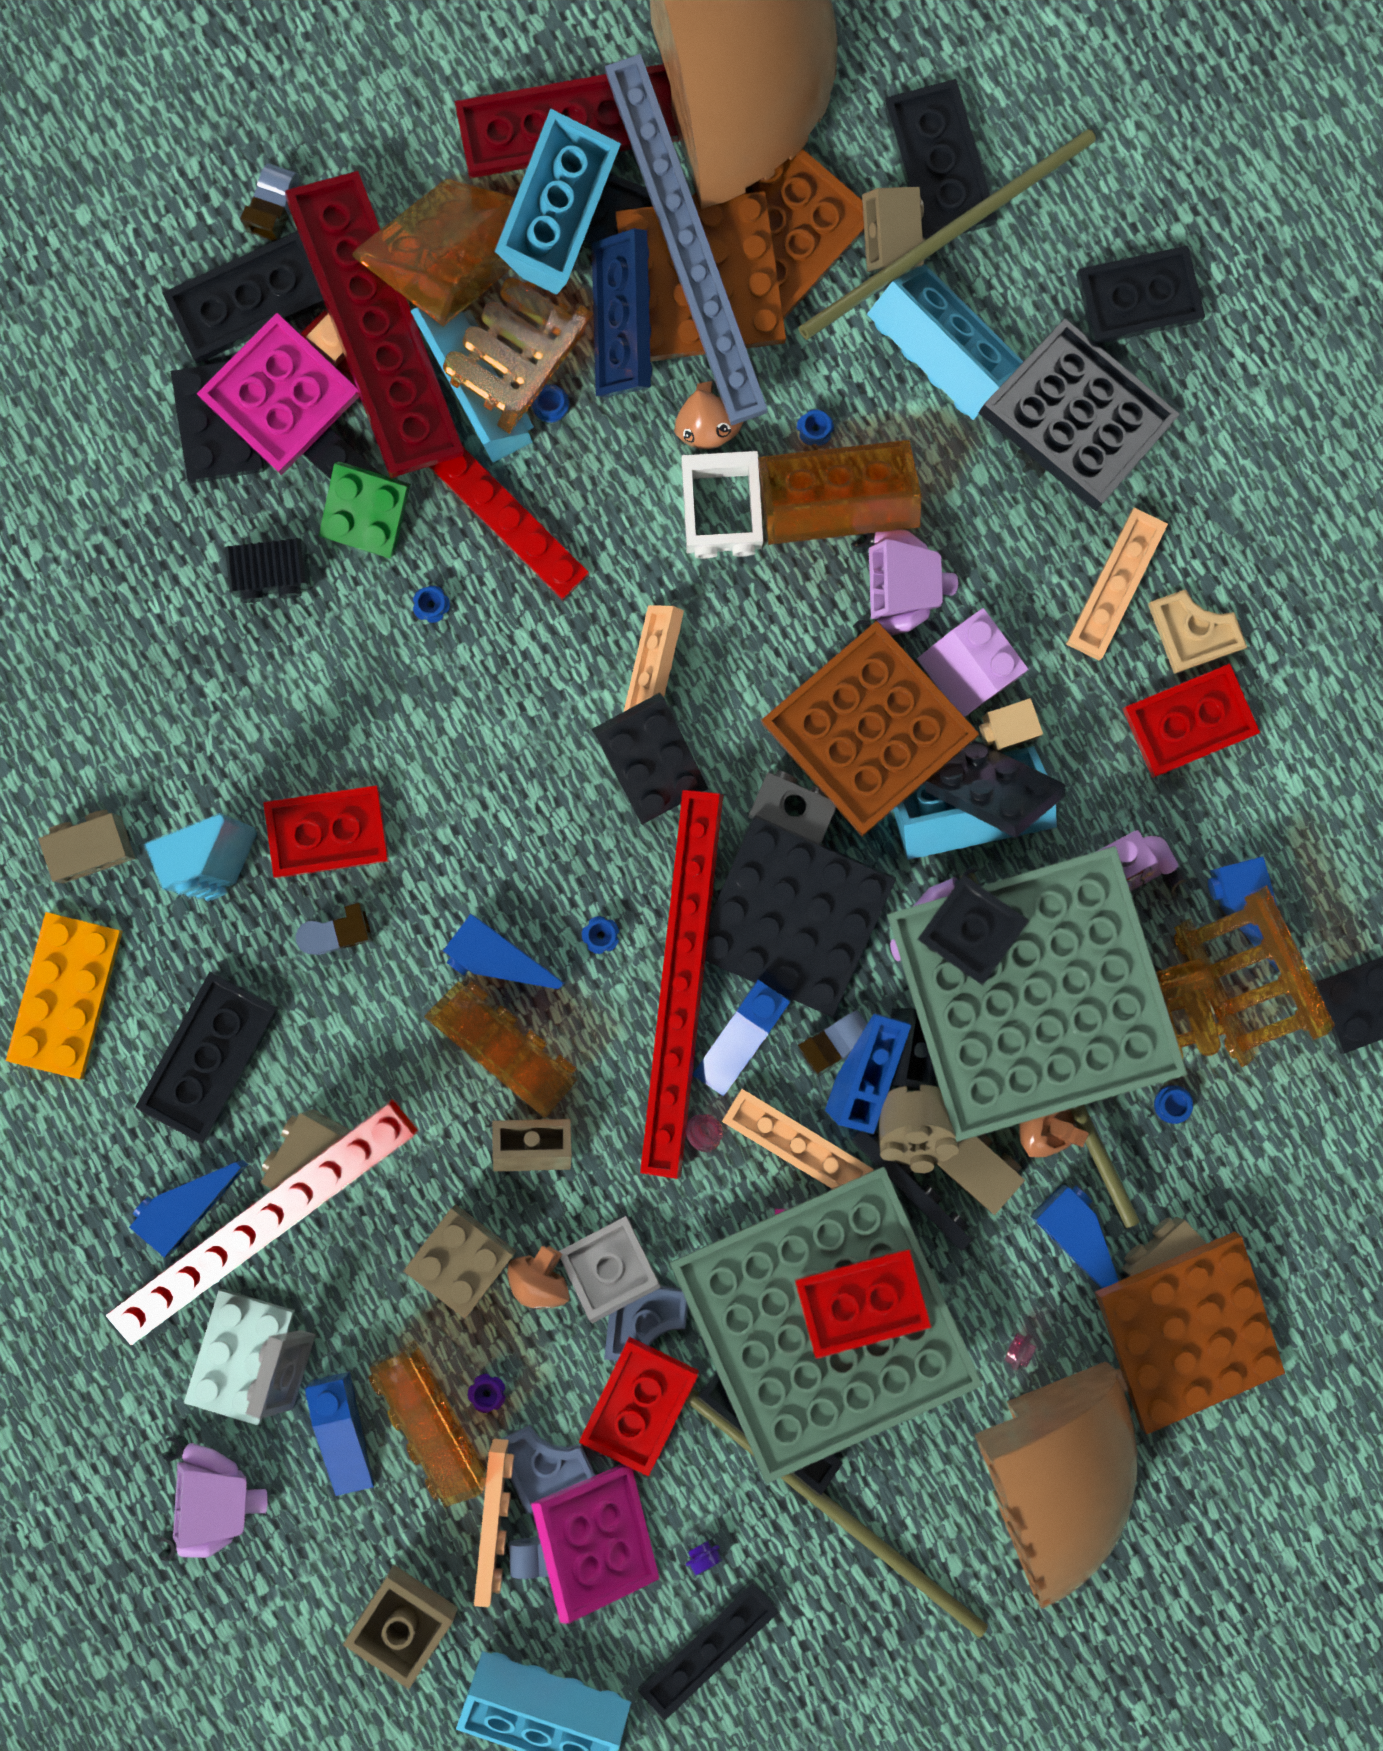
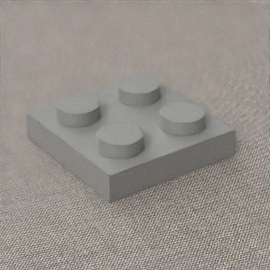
(609, 1269)
(280, 1373)

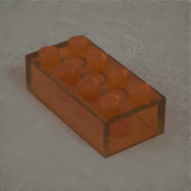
(839, 492)

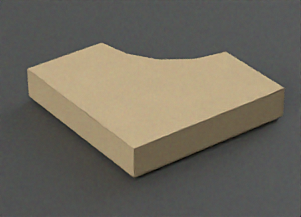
(1193, 634)

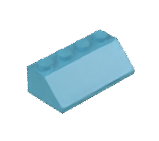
(556, 201)
(448, 339)
(944, 339)
(934, 826)
(202, 856)
(539, 1710)

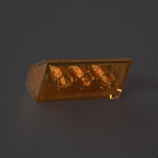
(502, 1047)
(429, 1425)

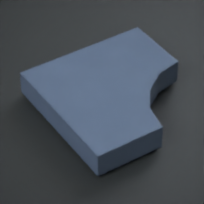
(646, 1319)
(544, 1467)

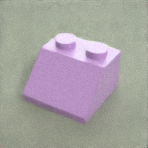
(972, 663)

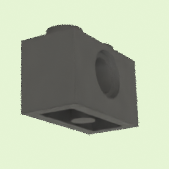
(770, 806)

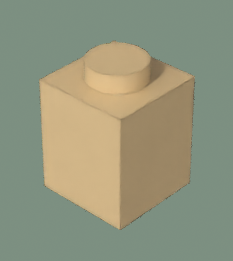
(1010, 726)

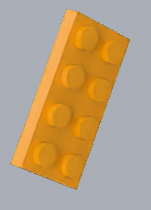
(64, 996)

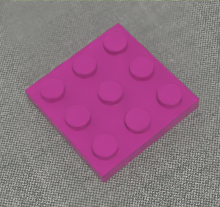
(279, 393)
(595, 1542)

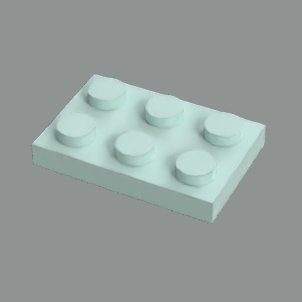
(231, 1353)

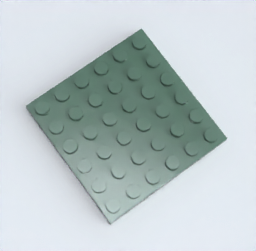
(1063, 1012)
(760, 1343)

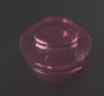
(704, 1132)
(1020, 1351)

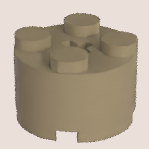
(916, 1129)

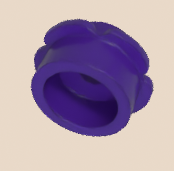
(479, 1400)
(703, 1558)

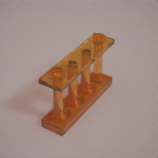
(1292, 981)

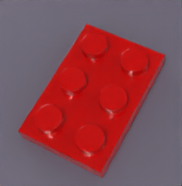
(1191, 720)
(326, 831)
(862, 1303)
(639, 1406)

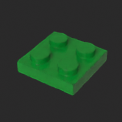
(364, 509)

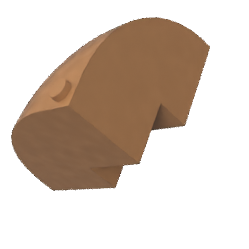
(744, 84)
(1064, 1477)

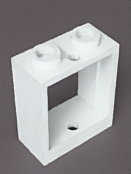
(722, 466)

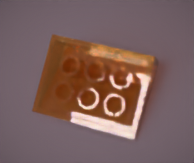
(442, 248)

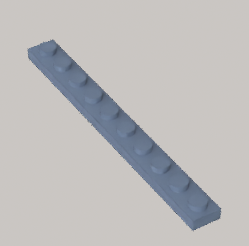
(686, 240)

